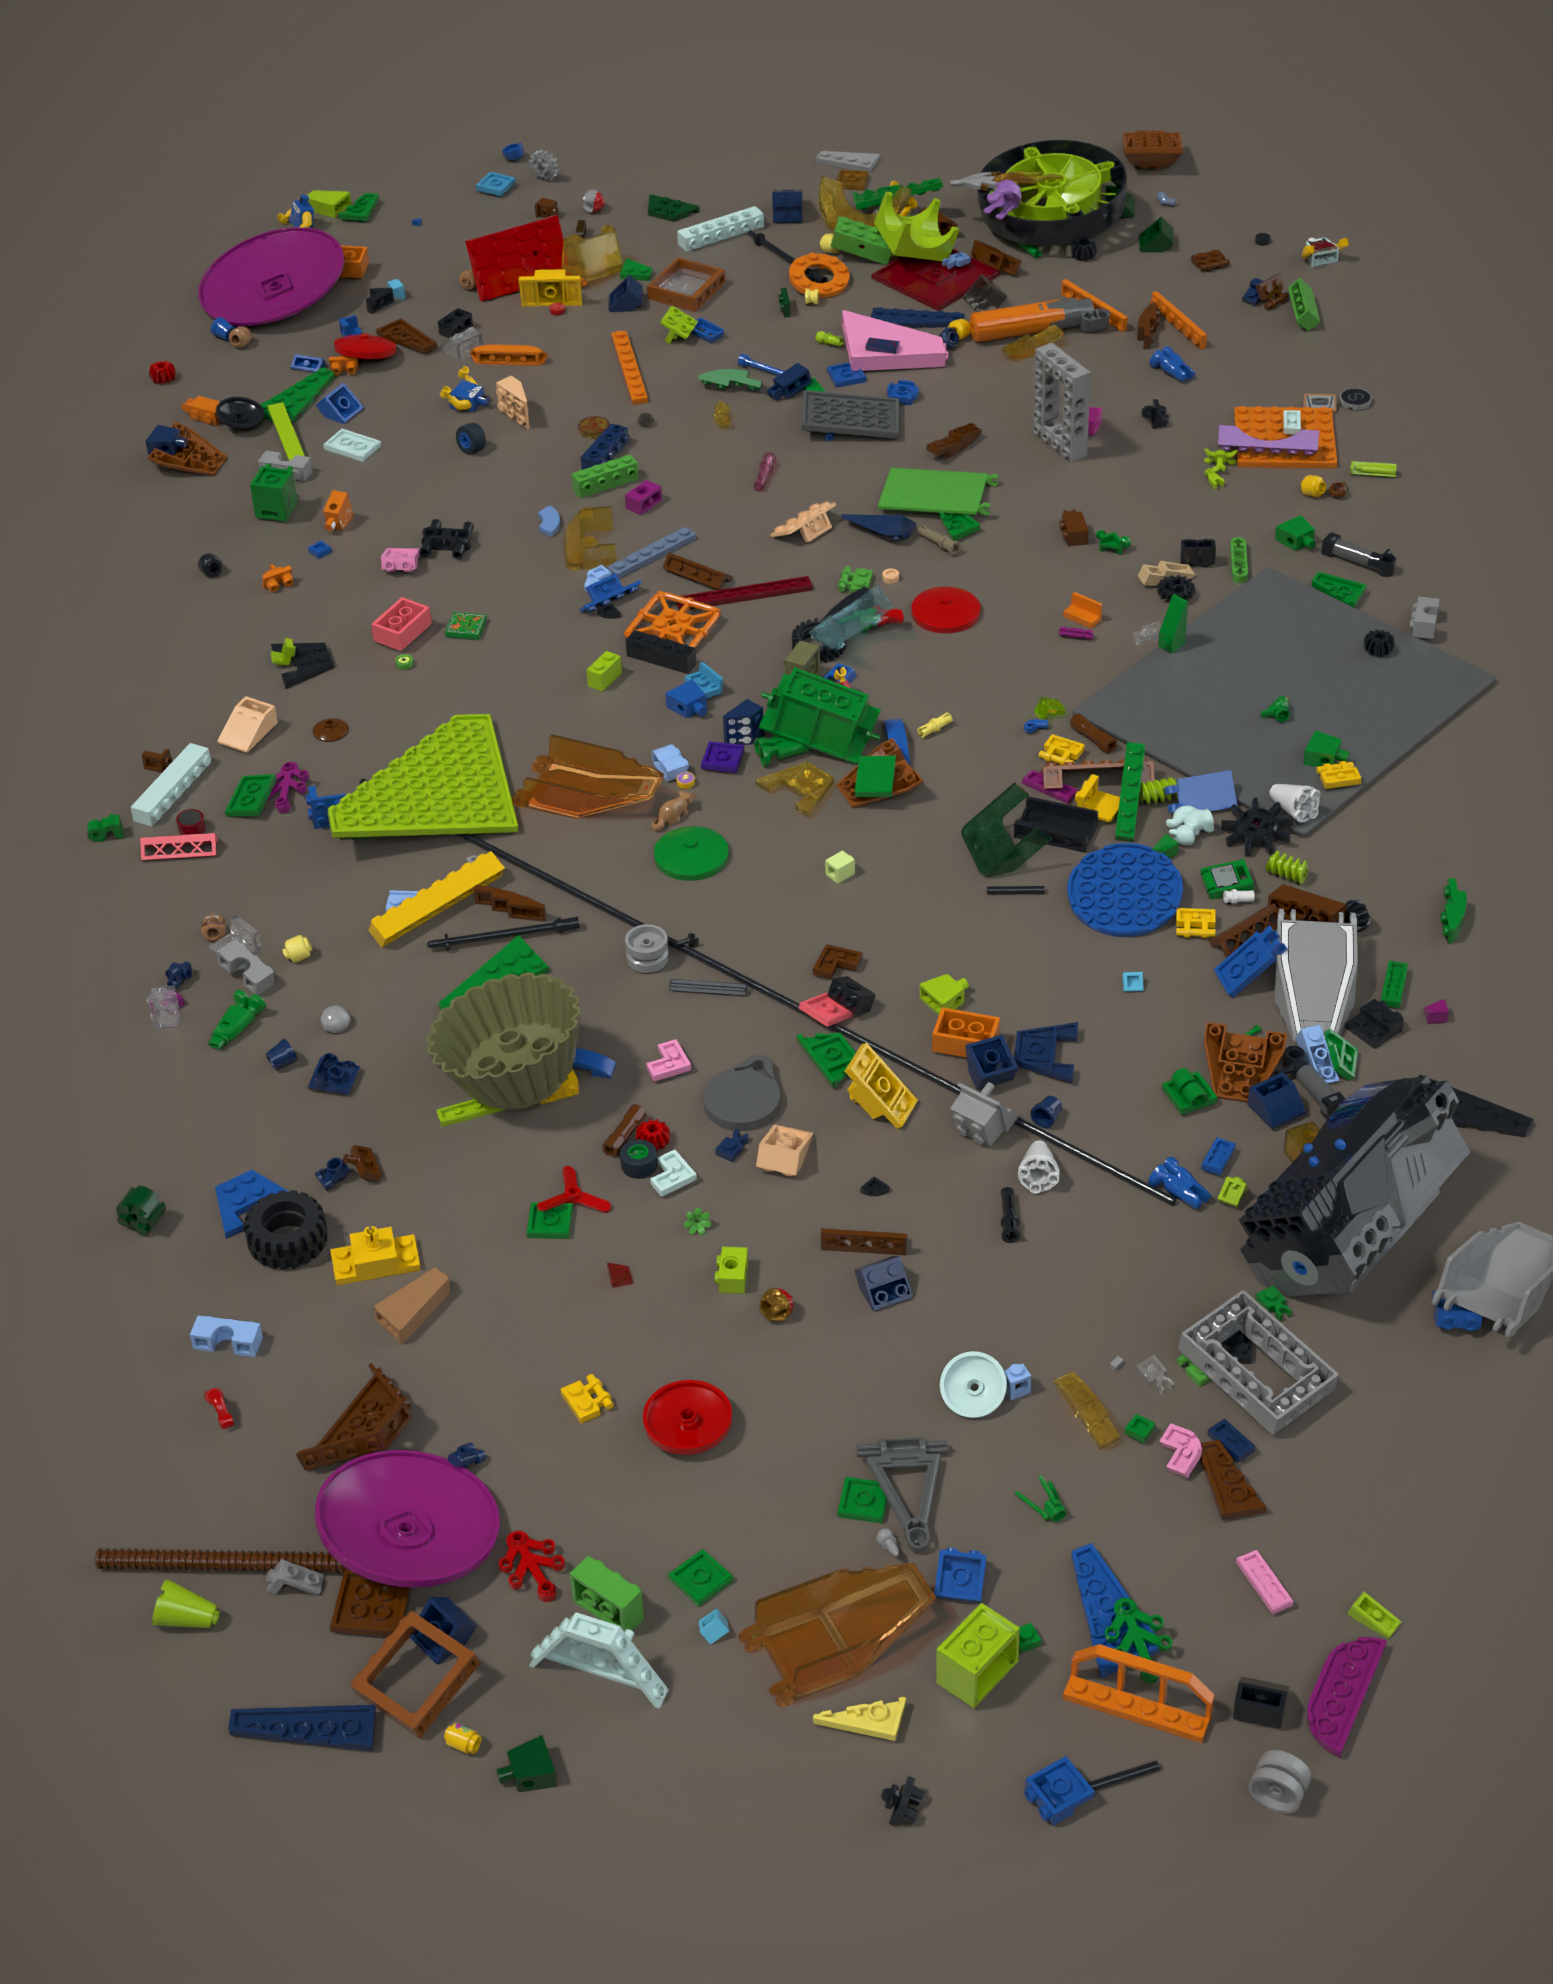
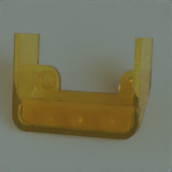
(585, 552)

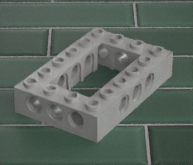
(1071, 435)
(1203, 1347)

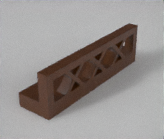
(695, 571)
(1242, 926)
(864, 1241)

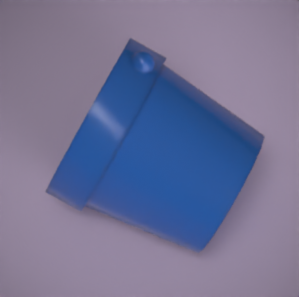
(221, 328)

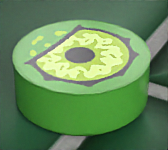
(404, 661)

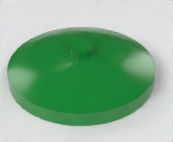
(691, 853)

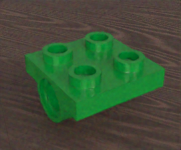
(1188, 1091)

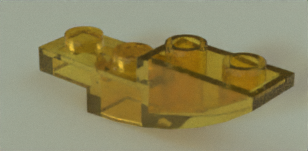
(1026, 345)
(1088, 1408)

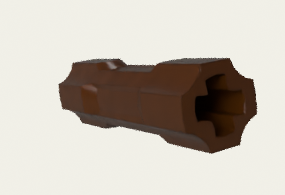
(1102, 739)
(615, 1141)

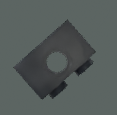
(851, 995)

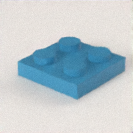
(495, 184)

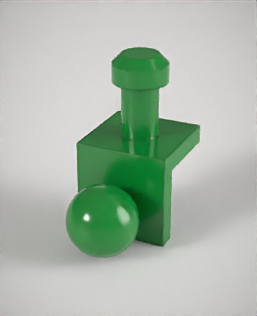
(1112, 541)

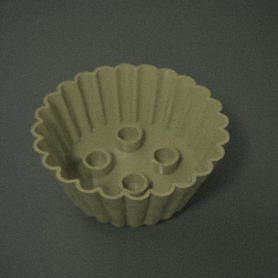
(508, 1039)

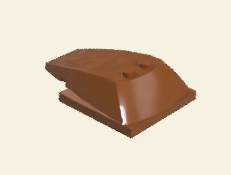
(1152, 148)

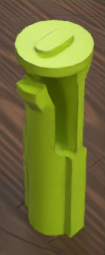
(1373, 469)

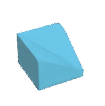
(398, 288)
(713, 1626)

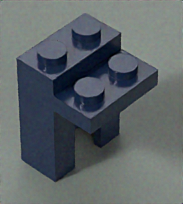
(787, 205)

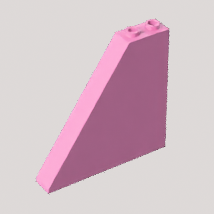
(915, 349)

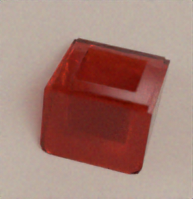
(619, 1275)

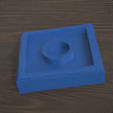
(843, 375)

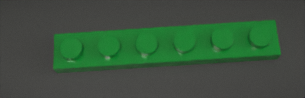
(1130, 791)

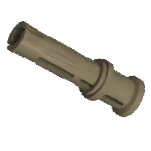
(944, 542)

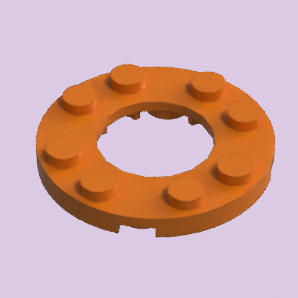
(829, 289)

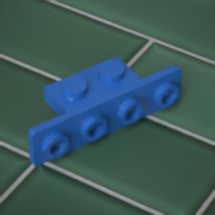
(606, 589)

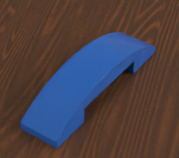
(895, 729)
(598, 1064)

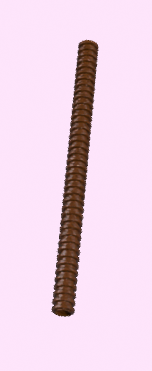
(212, 1560)

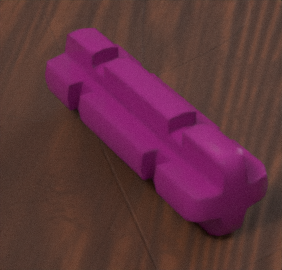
(1076, 633)

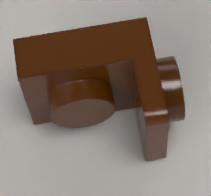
(155, 761)

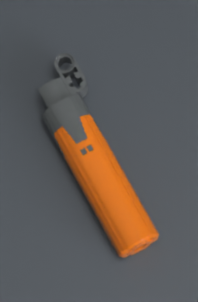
(1036, 318)

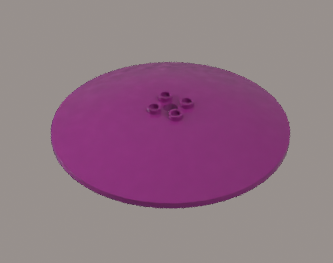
(271, 276)

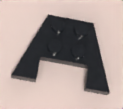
(309, 659)

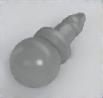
(887, 1540)

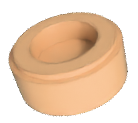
(890, 576)

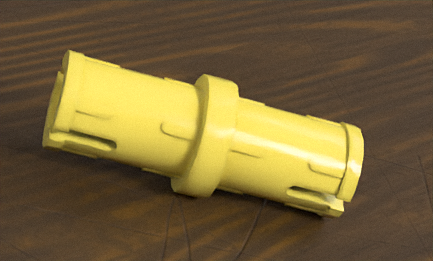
(934, 725)

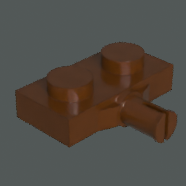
(365, 1162)

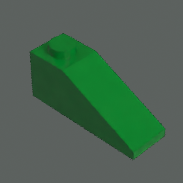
(1173, 629)

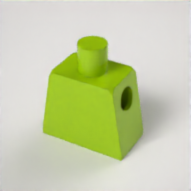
(943, 992)

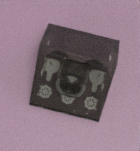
(984, 295)

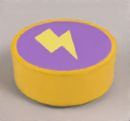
(685, 780)

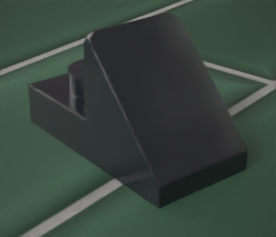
(379, 299)

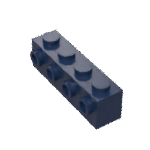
(605, 446)

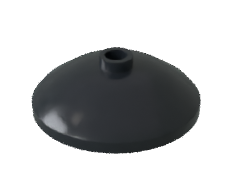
(240, 412)

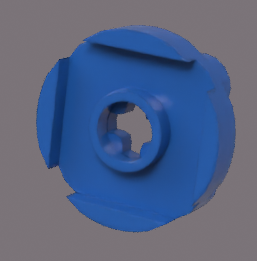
(904, 390)

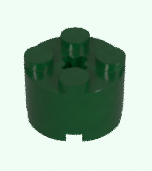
(140, 1210)

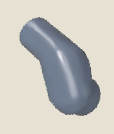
(1164, 200)

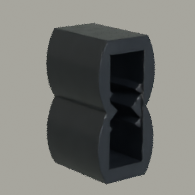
(1198, 552)

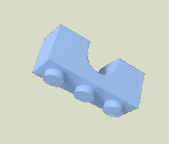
(210, 1331)

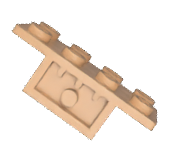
(810, 522)

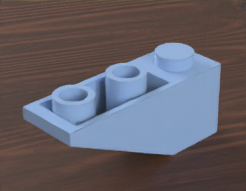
(1317, 1052)

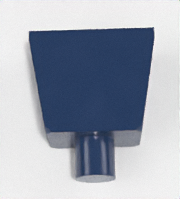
(166, 440)

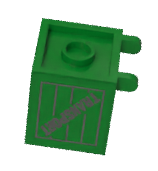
(274, 493)

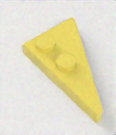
(868, 1719)

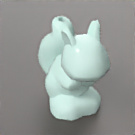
(1193, 820)

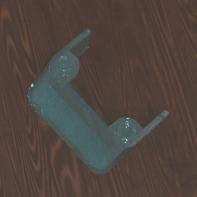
(852, 619)

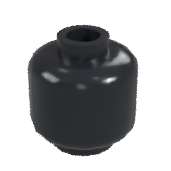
(210, 565)

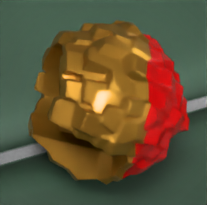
(776, 1304)

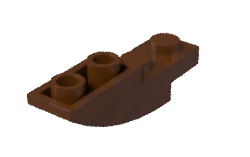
(995, 258)
(1147, 325)
(955, 442)

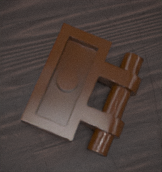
(1209, 260)
(1272, 287)

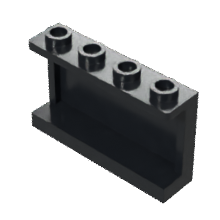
(1066, 824)

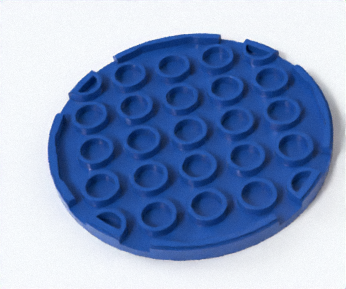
(1125, 890)

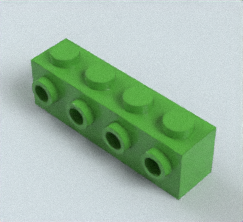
(1304, 305)
(605, 476)

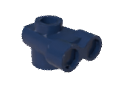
(178, 973)
(335, 1171)
(466, 1455)

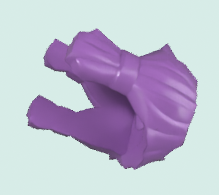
(1006, 196)

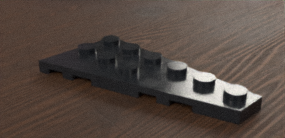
(1487, 1115)

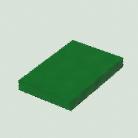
(875, 776)
(250, 795)

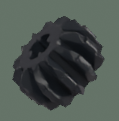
(1083, 250)
(1379, 643)
(1363, 917)

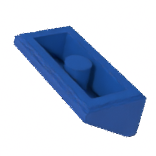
(307, 363)

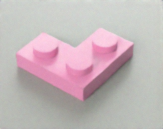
(672, 1062)

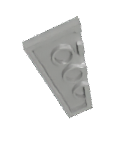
(849, 160)

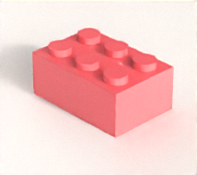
(401, 624)

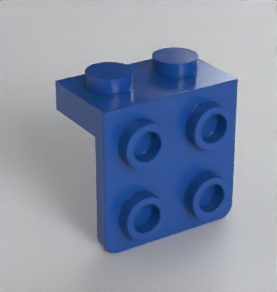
(320, 806)

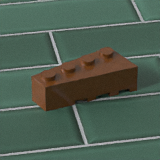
(1307, 905)

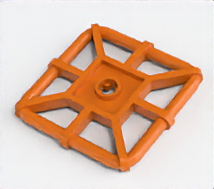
(681, 621)

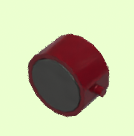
(190, 822)

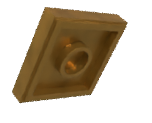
(853, 179)

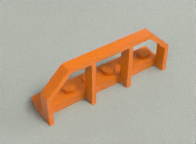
(1136, 1708)

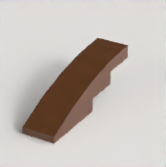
(514, 904)

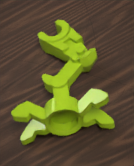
(1220, 458)

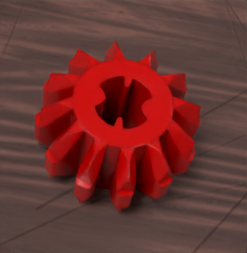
(162, 372)
(654, 1132)

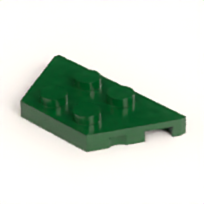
(669, 209)

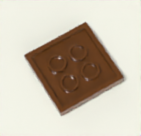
(368, 1606)

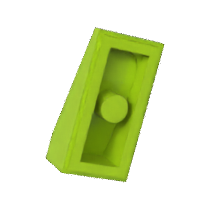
(1374, 1615)

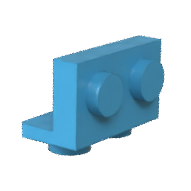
(707, 680)

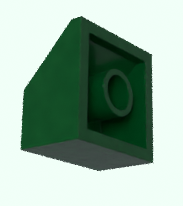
(1157, 237)

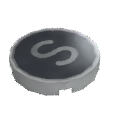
(1355, 398)

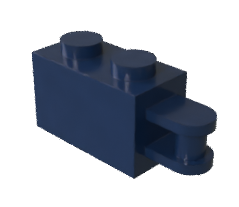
(790, 382)

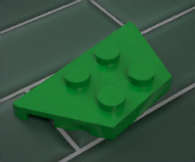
(829, 1054)

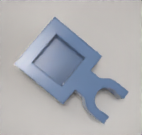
(958, 259)

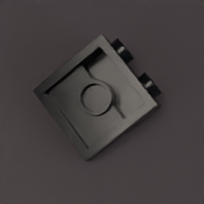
(1375, 1023)

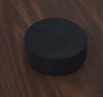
(1262, 239)

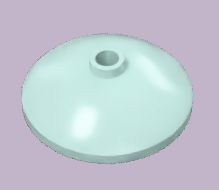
(972, 1369)

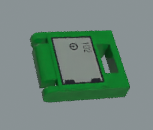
(1226, 877)

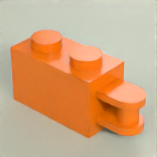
(202, 410)

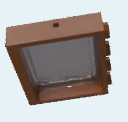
(684, 286)

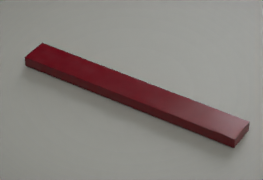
(751, 592)

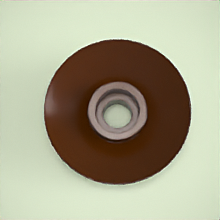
(330, 730)

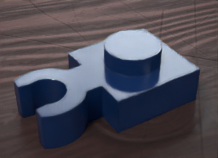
(732, 1148)

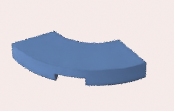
(550, 521)

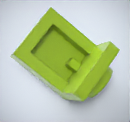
(285, 656)

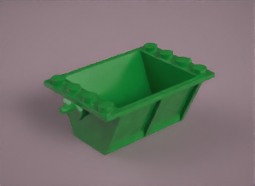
(820, 715)

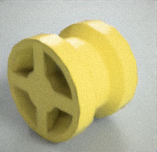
(812, 296)

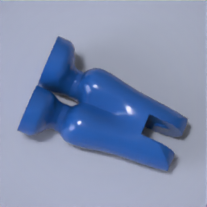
(1171, 364)
(1179, 1183)

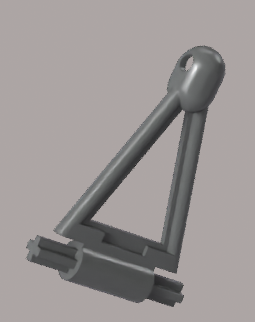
(906, 1454)

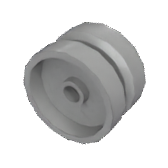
(646, 948)
(1279, 1781)

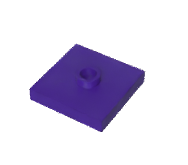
(722, 757)

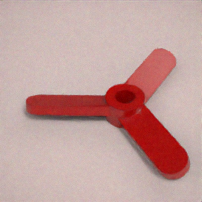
(574, 1195)

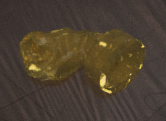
(721, 414)

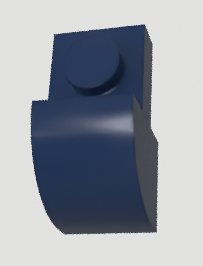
(1251, 296)

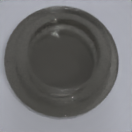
(645, 420)

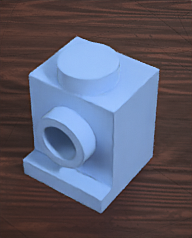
(1017, 1374)

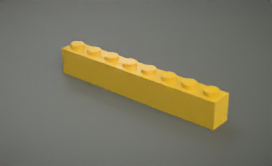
(435, 899)

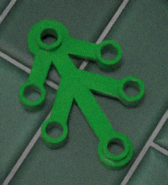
(1137, 1634)

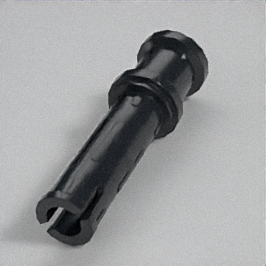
(1009, 1220)

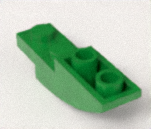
(725, 376)
(1453, 911)

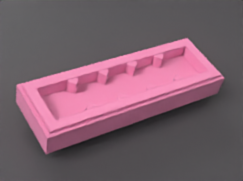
(1264, 1582)

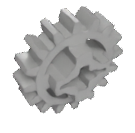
(544, 165)

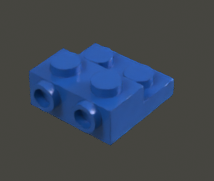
(1456, 1317)
(960, 1575)
(1057, 1790)

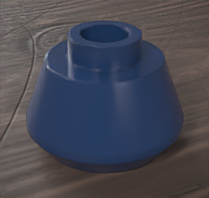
(950, 337)

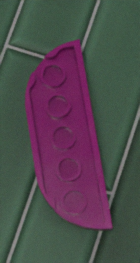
(1342, 1691)

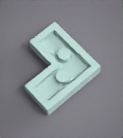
(676, 1173)

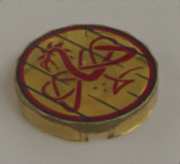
(592, 426)

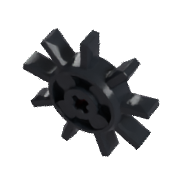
(1257, 827)

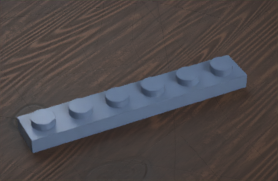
(652, 552)

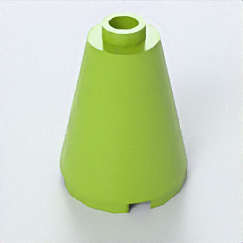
(183, 1608)

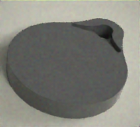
(743, 1096)

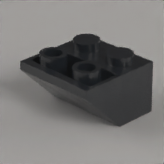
(1260, 1702)

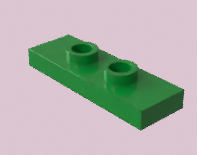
(1394, 983)

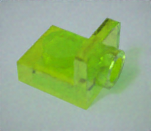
(1048, 706)

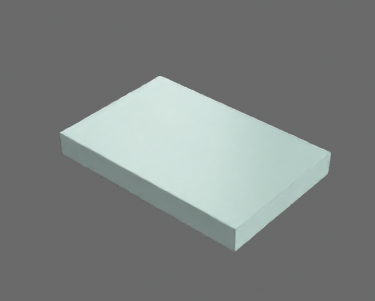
(352, 445)

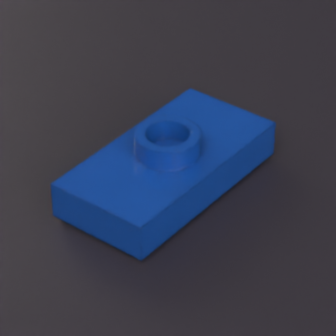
(1218, 1156)

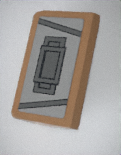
(1320, 400)

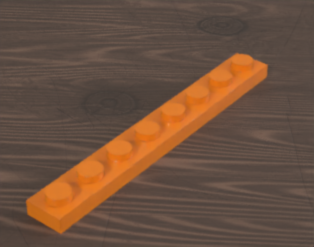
(629, 367)

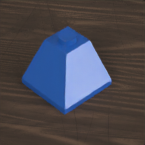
(340, 404)

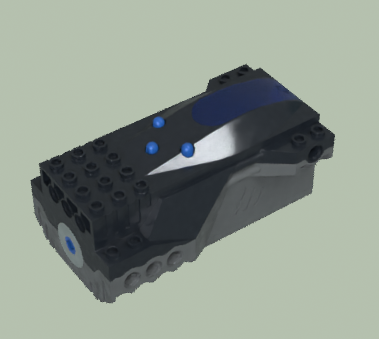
(1354, 1188)

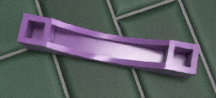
(1233, 438)

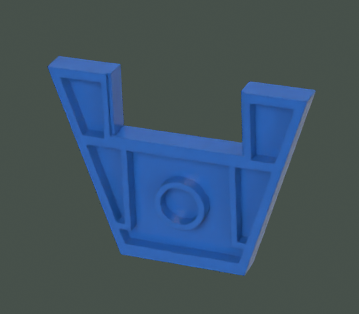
(239, 1195)

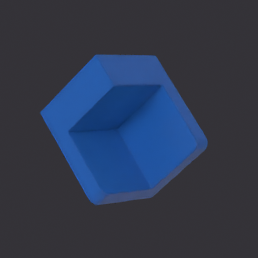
(349, 326)

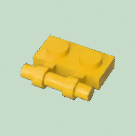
(1066, 748)
(1339, 775)
(1195, 918)
(580, 1400)

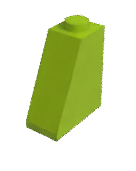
(329, 202)

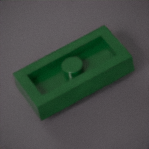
(784, 302)

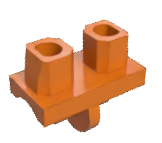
(343, 363)
(275, 576)

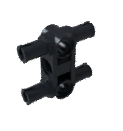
(446, 539)

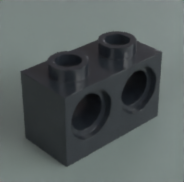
(455, 323)

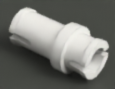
(1238, 896)

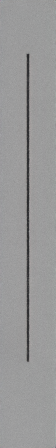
(836, 1027)

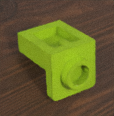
(1232, 1191)

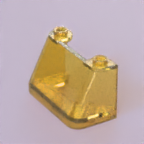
(593, 255)

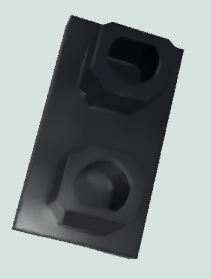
(1156, 414)
(900, 1799)

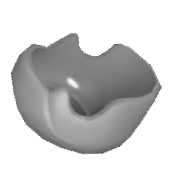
(335, 1019)

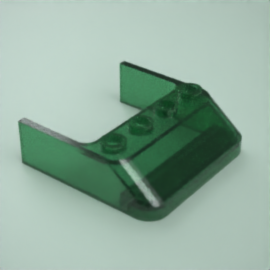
(989, 839)

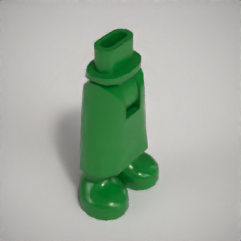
(779, 747)
(236, 1018)

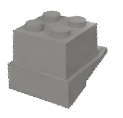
(980, 1115)

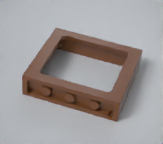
(420, 1721)

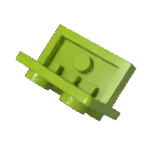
(678, 324)

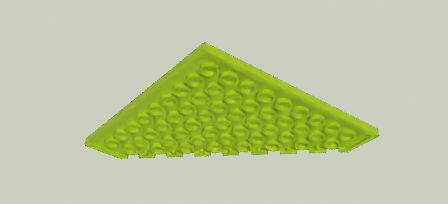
(438, 787)

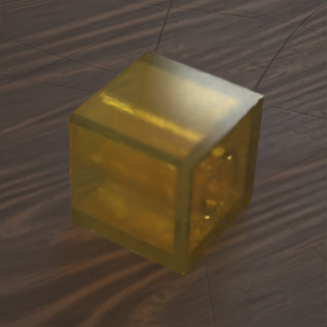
(1297, 1137)

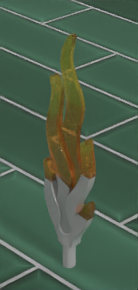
(987, 180)

